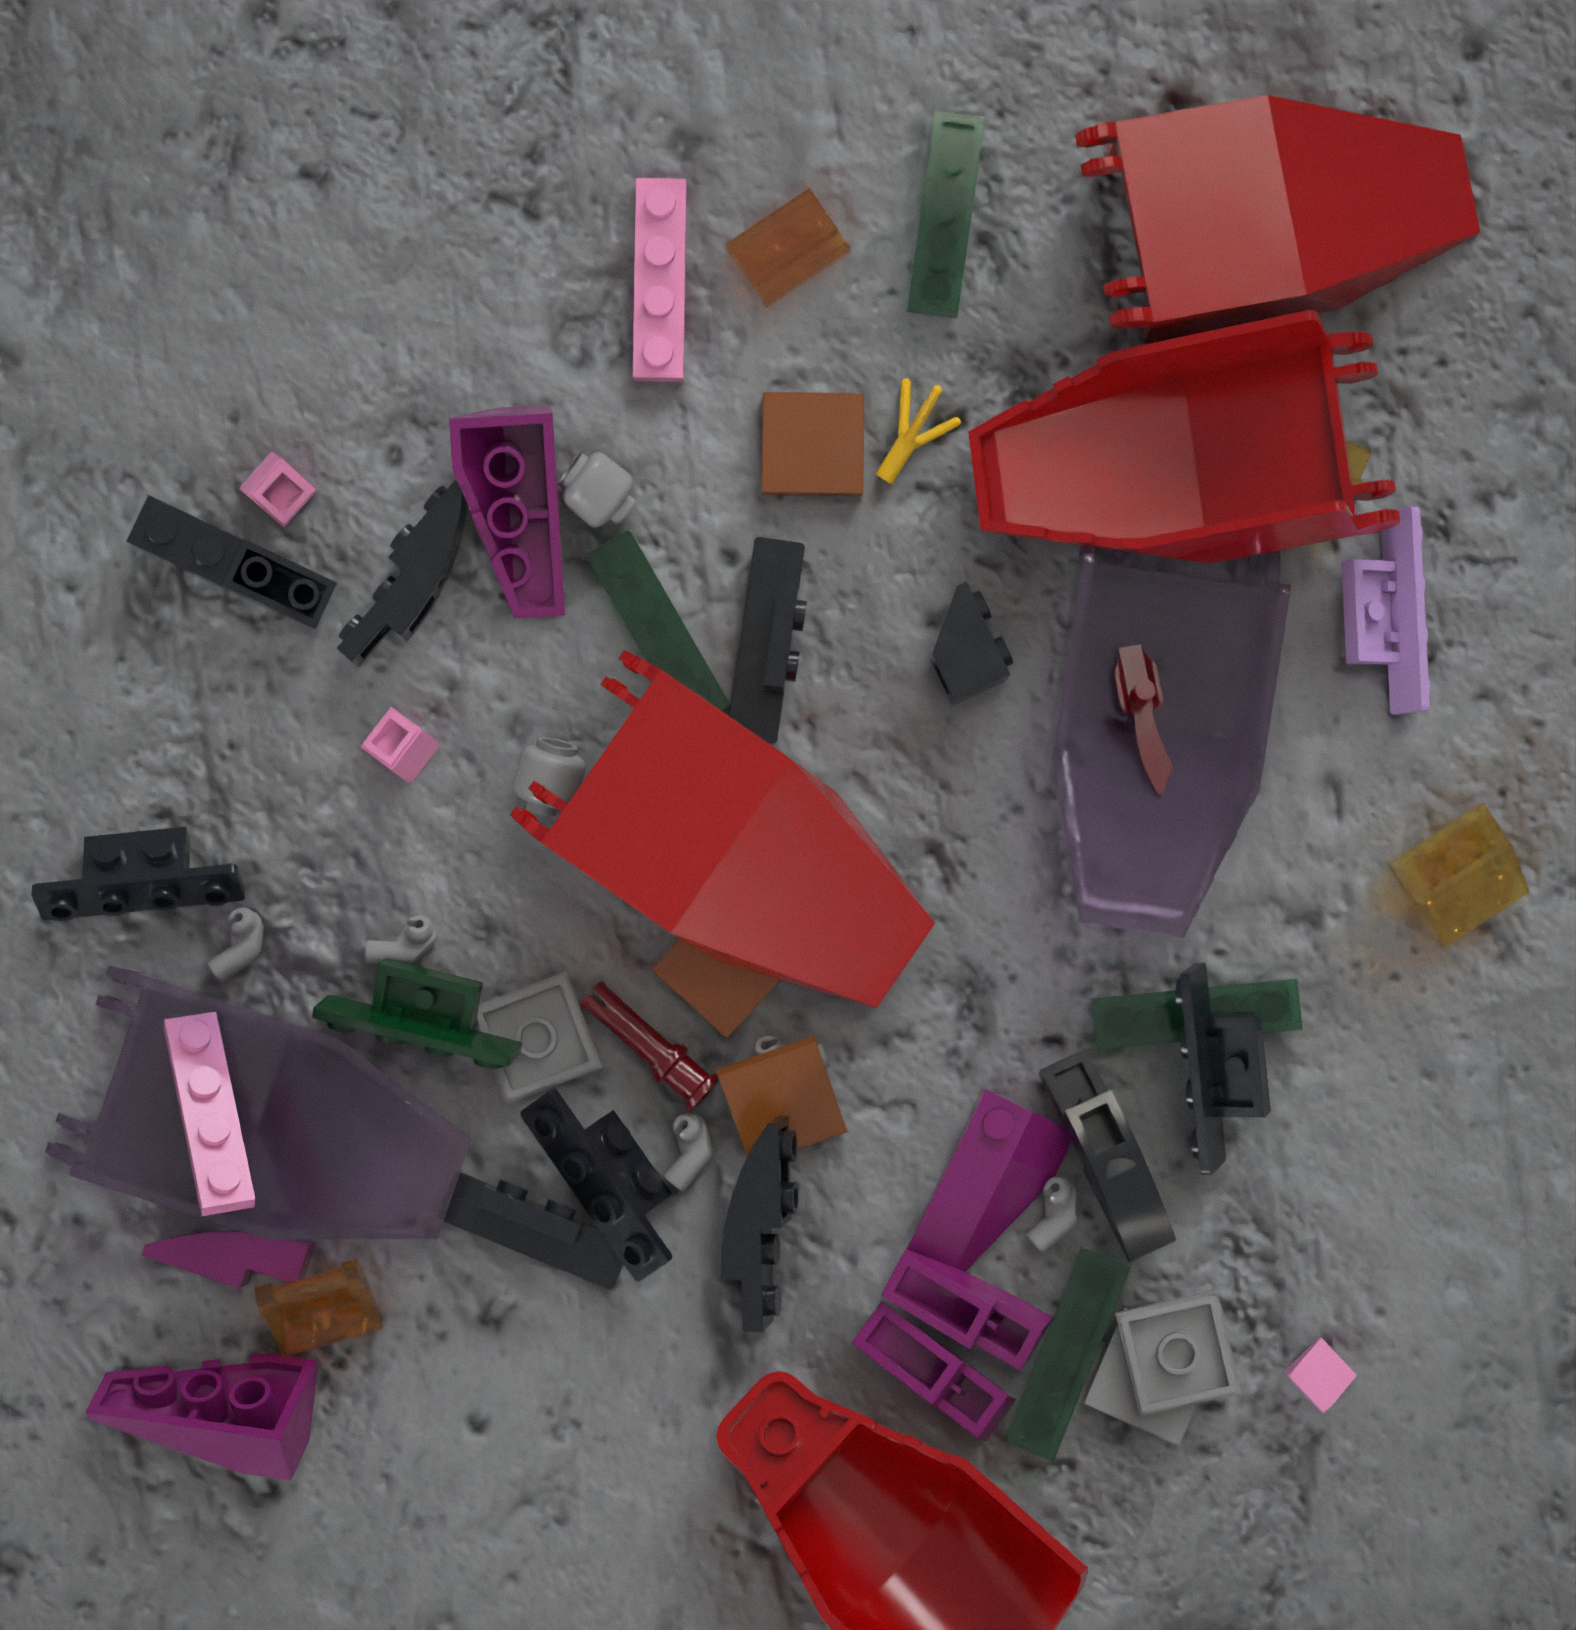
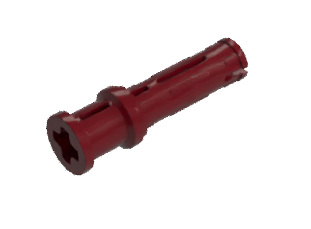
(668, 1061)

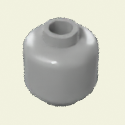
(596, 489)
(553, 766)

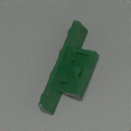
(424, 1010)

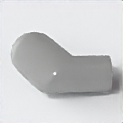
(244, 944)
(407, 947)
(694, 1150)
(1060, 1213)

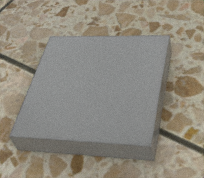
(552, 1036)
(1177, 1353)
(1112, 1394)

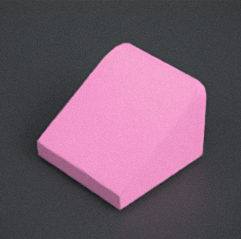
(277, 489)
(400, 745)
(1320, 1375)

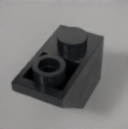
(965, 651)

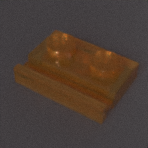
(788, 247)

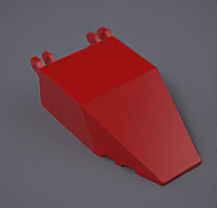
(1275, 209)
(1187, 448)
(734, 848)

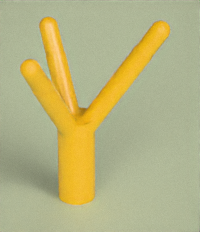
(907, 436)

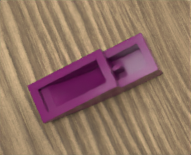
(234, 1255)
(967, 1308)
(933, 1371)

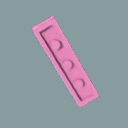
(659, 279)
(209, 1114)

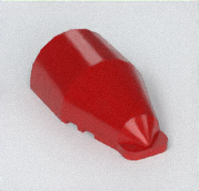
(890, 1524)

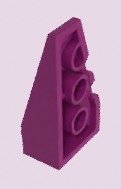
(510, 486)
(988, 1180)
(231, 1415)

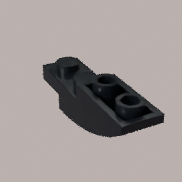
(426, 559)
(231, 562)
(1109, 1155)
(760, 1202)

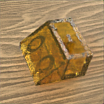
(1460, 874)

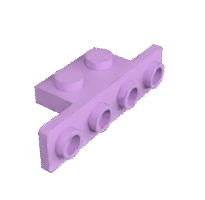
(1388, 613)

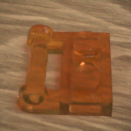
(319, 1309)

